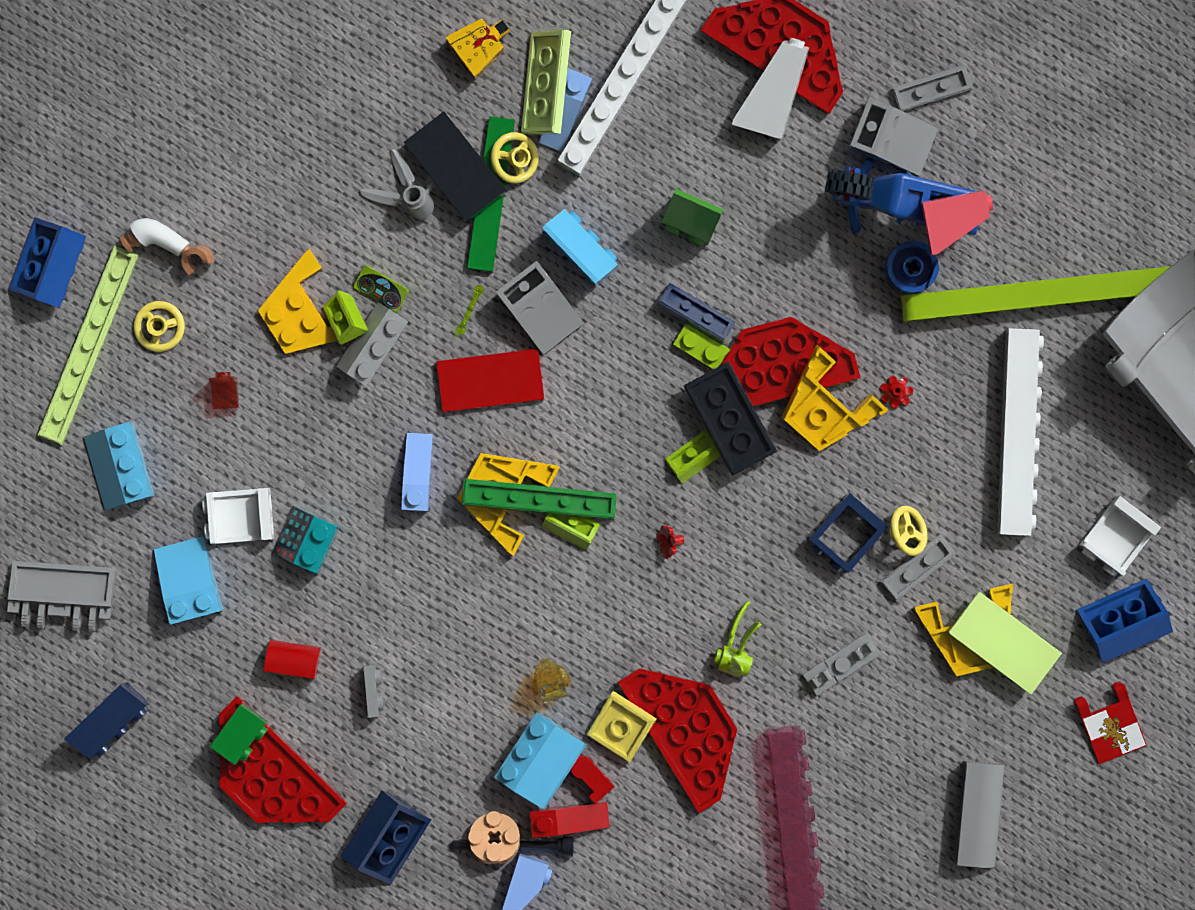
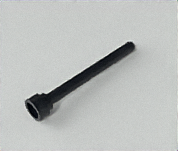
(562, 846)

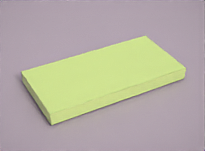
(546, 82)
(1004, 642)

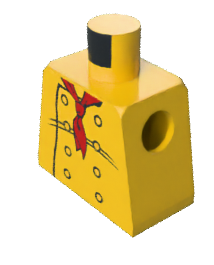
(478, 45)

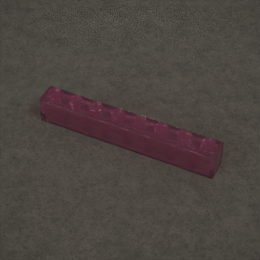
(795, 817)

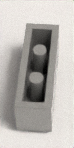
(371, 348)

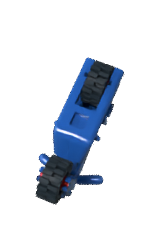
(892, 194)

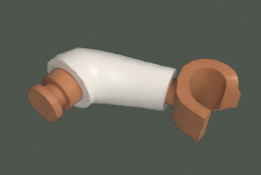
(150, 231)

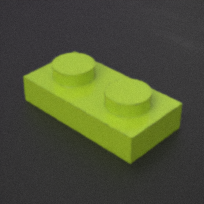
(701, 347)

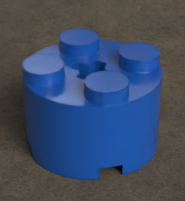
(919, 280)

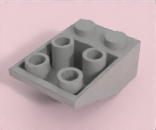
(893, 137)
(539, 307)

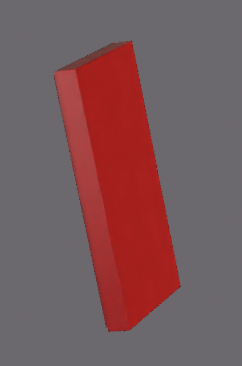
(490, 380)

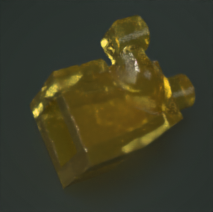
(550, 681)

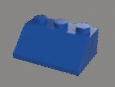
(47, 262)
(1125, 620)

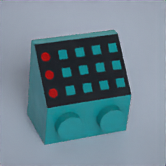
(306, 540)

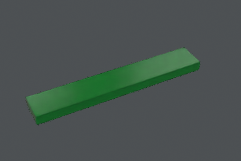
(488, 221)
(538, 499)

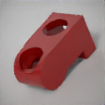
(592, 775)

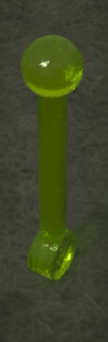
(478, 290)

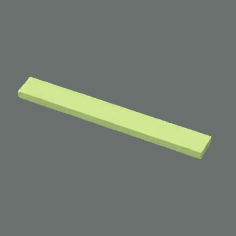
(88, 345)

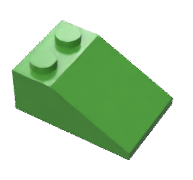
(691, 217)

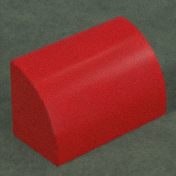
(292, 659)

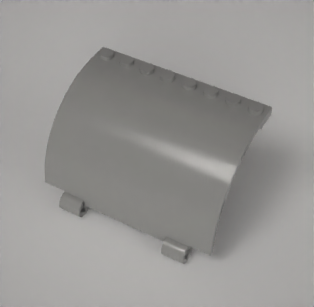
(1159, 346)

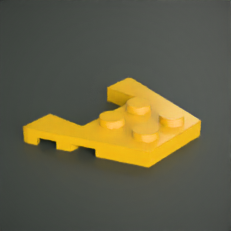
(291, 312)
(818, 413)
(505, 470)
(957, 655)

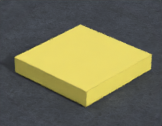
(621, 726)

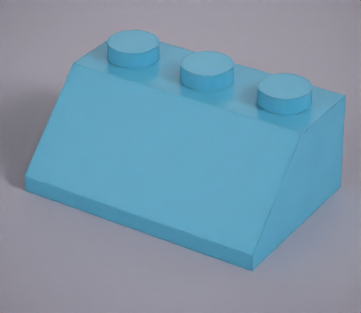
(580, 246)
(119, 465)
(540, 760)

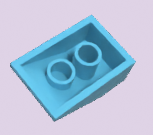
(187, 580)

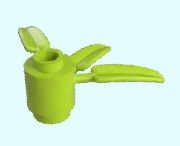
(733, 660)

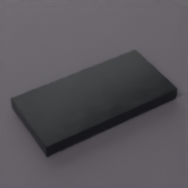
(455, 166)
(730, 418)

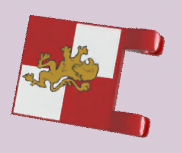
(1112, 728)

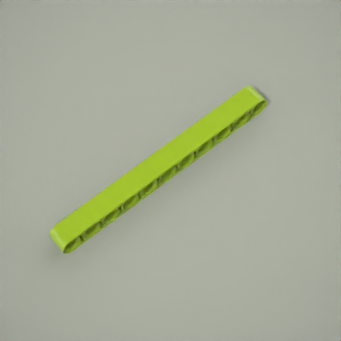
(1027, 294)

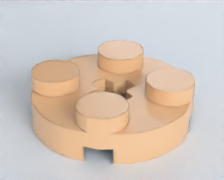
(494, 853)

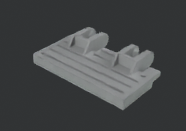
(61, 588)

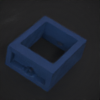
(866, 514)

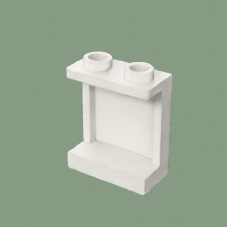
(238, 515)
(1118, 536)

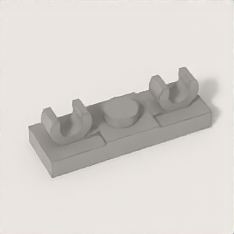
(841, 664)

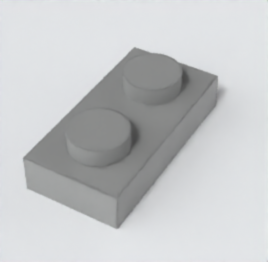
(375, 702)

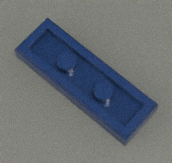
(695, 313)

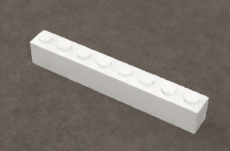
(620, 84)
(1019, 431)

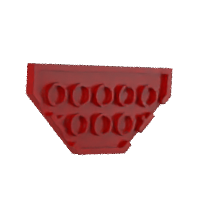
(757, 31)
(775, 355)
(688, 729)
(276, 781)

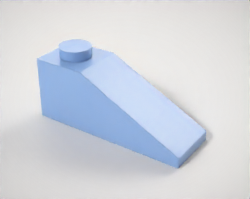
(575, 93)
(417, 472)
(526, 881)

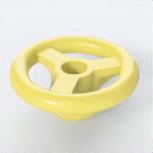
(521, 151)
(145, 313)
(904, 530)

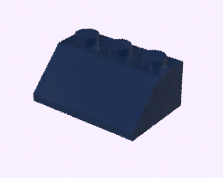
(108, 721)
(385, 838)

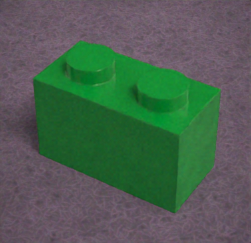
(239, 734)

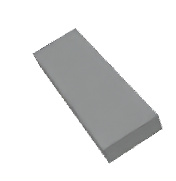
(932, 88)
(918, 567)

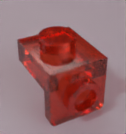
(224, 391)

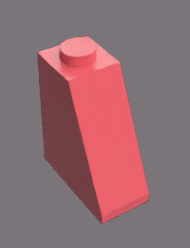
(954, 217)

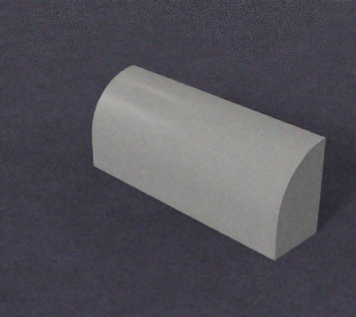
(979, 814)

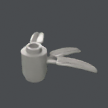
(414, 197)

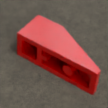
(569, 819)

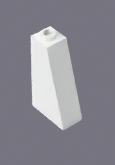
(773, 95)

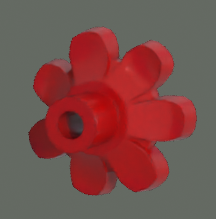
(891, 395)
(669, 541)

